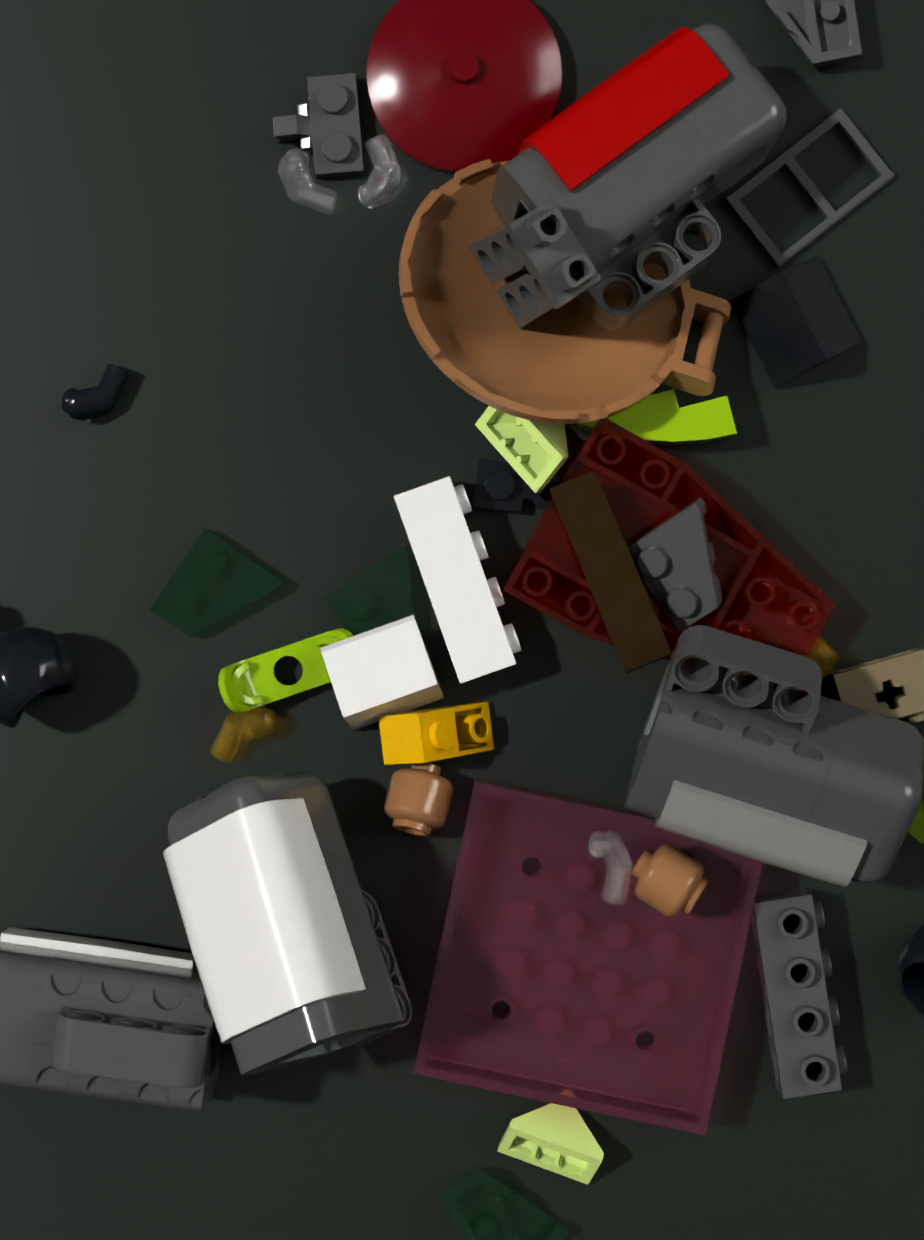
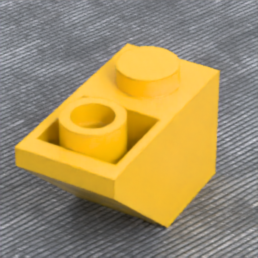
(435, 733)

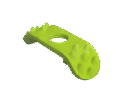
(253, 682)

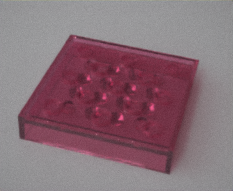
(581, 968)

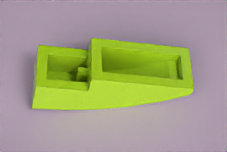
(664, 423)

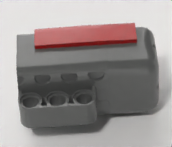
(644, 160)

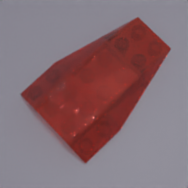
(645, 486)

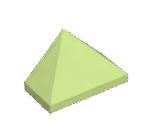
(529, 446)
(555, 1141)

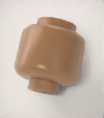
(418, 799)
(669, 880)

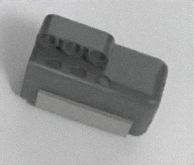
(774, 765)

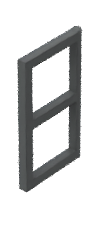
(787, 160)

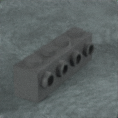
(795, 993)

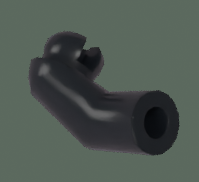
(95, 400)

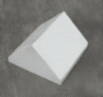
(381, 672)

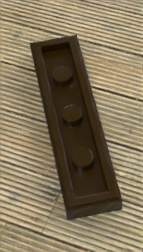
(610, 572)

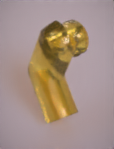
(240, 728)

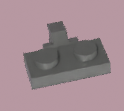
(327, 126)

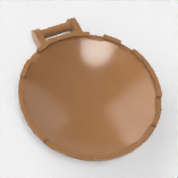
(561, 362)

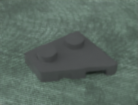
(821, 29)
(678, 566)

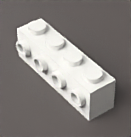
(455, 579)

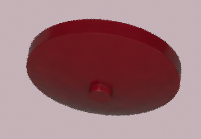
(463, 79)

